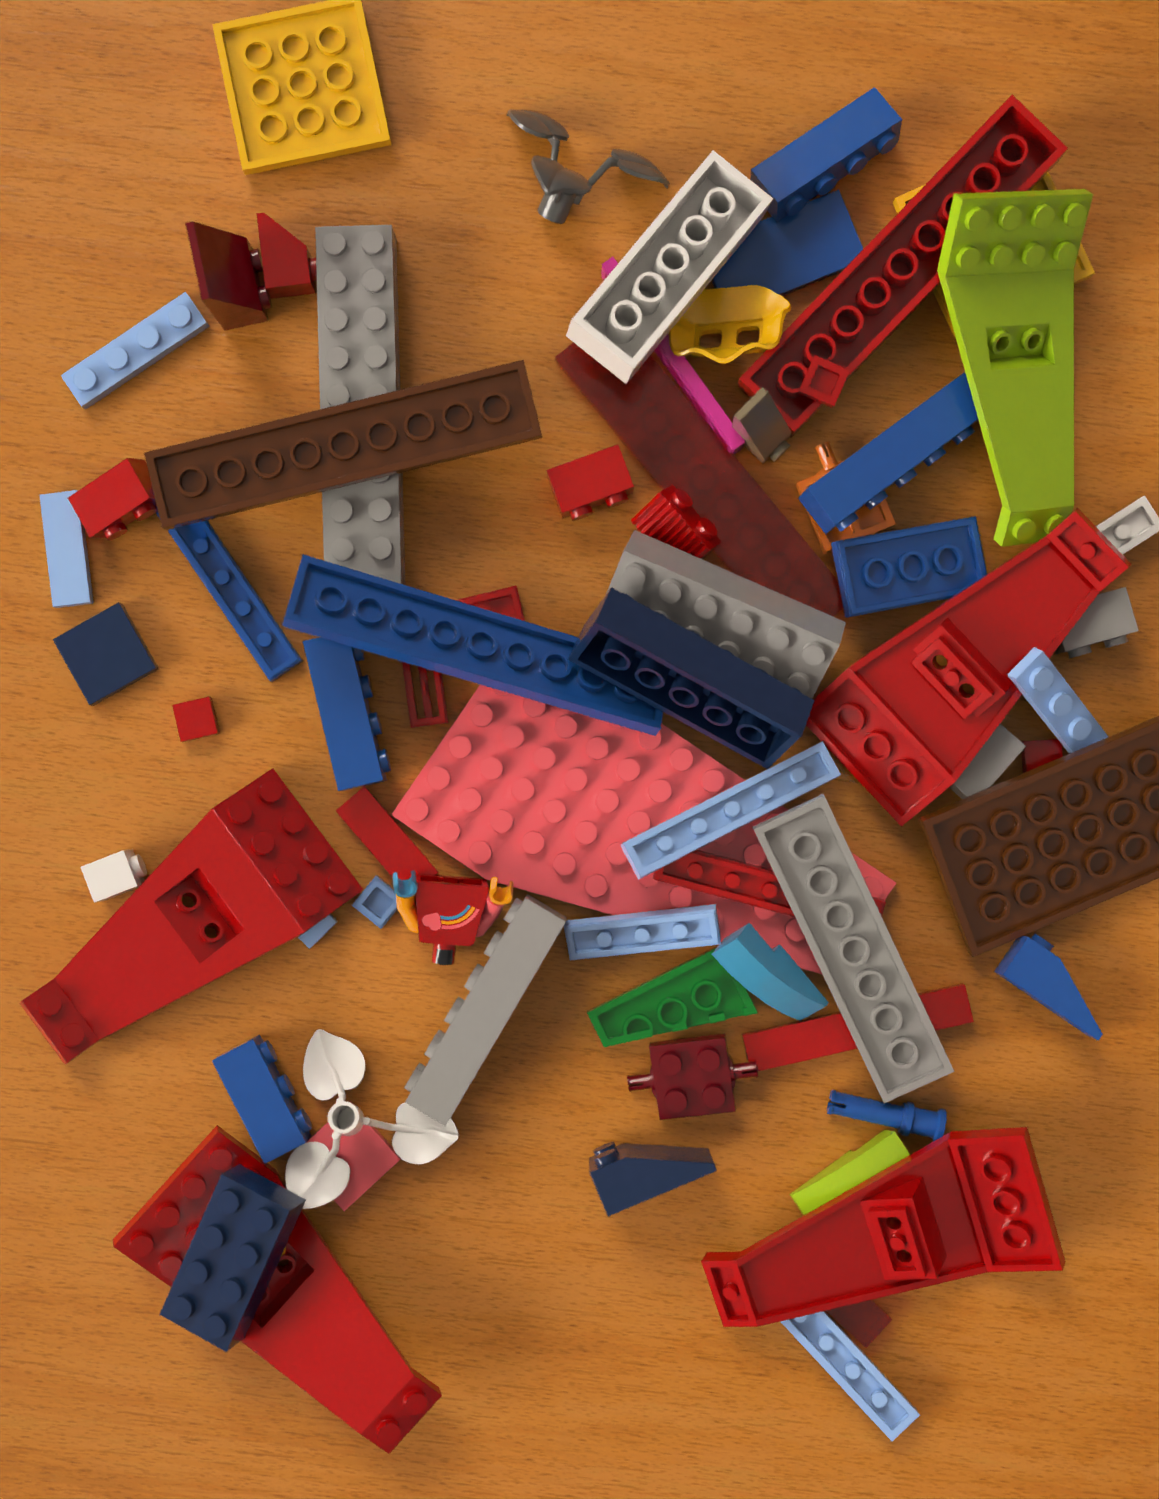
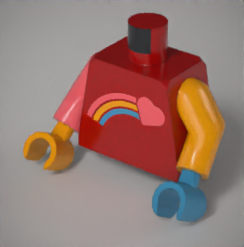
(449, 910)

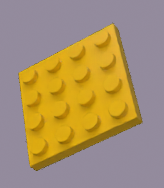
(301, 85)

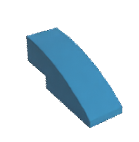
(769, 973)

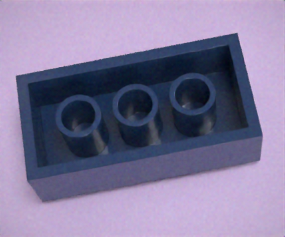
(232, 1257)

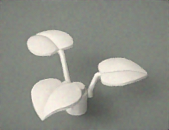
(328, 1070)

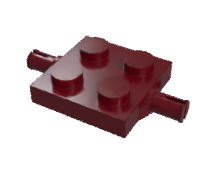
(692, 1076)

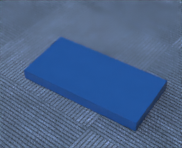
(794, 249)
(908, 566)

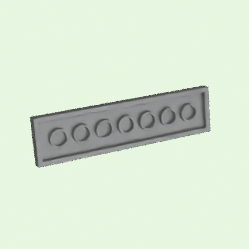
(853, 948)

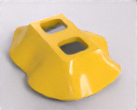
(729, 313)

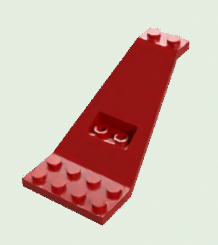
(907, 720)
(311, 1314)

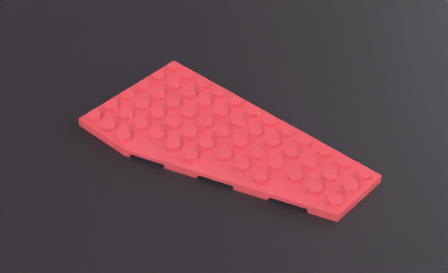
(557, 792)

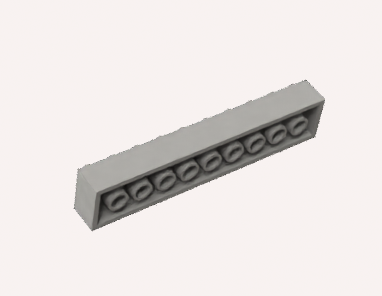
(358, 362)

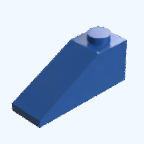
(1045, 979)

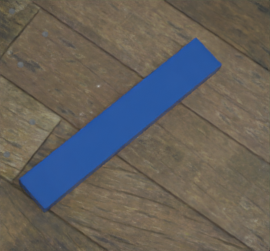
(236, 598)

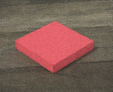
(367, 1156)

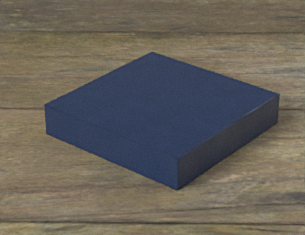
(105, 654)

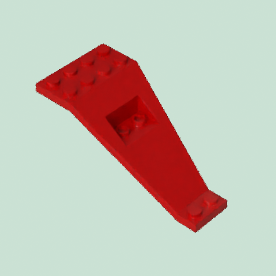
(254, 877)
(962, 1211)

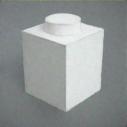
(114, 875)

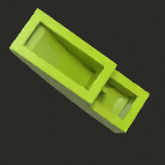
(850, 1171)

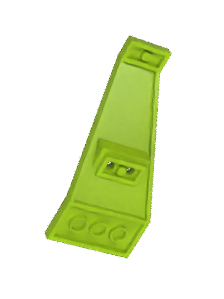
(1012, 280)

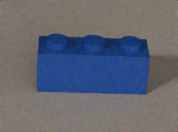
(263, 1098)

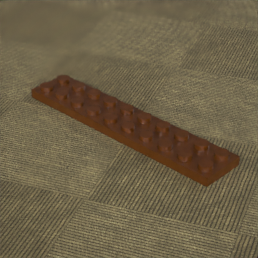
(343, 445)

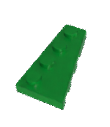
(673, 1001)

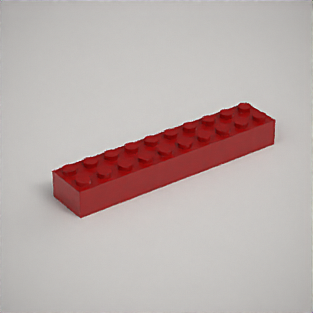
(901, 262)

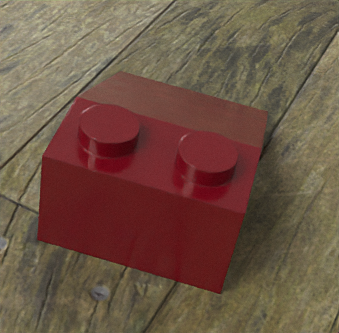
(228, 276)

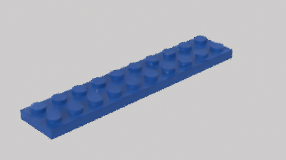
(456, 641)

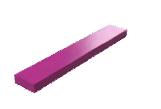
(692, 386)

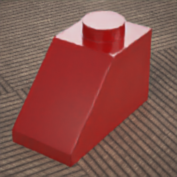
(285, 261)

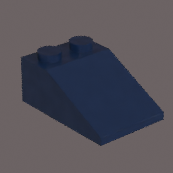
(639, 1172)

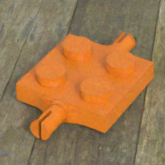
(869, 521)

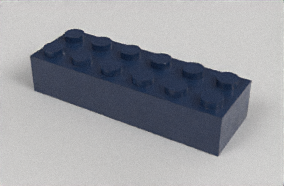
(691, 679)

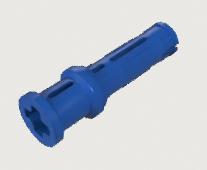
(905, 1118)

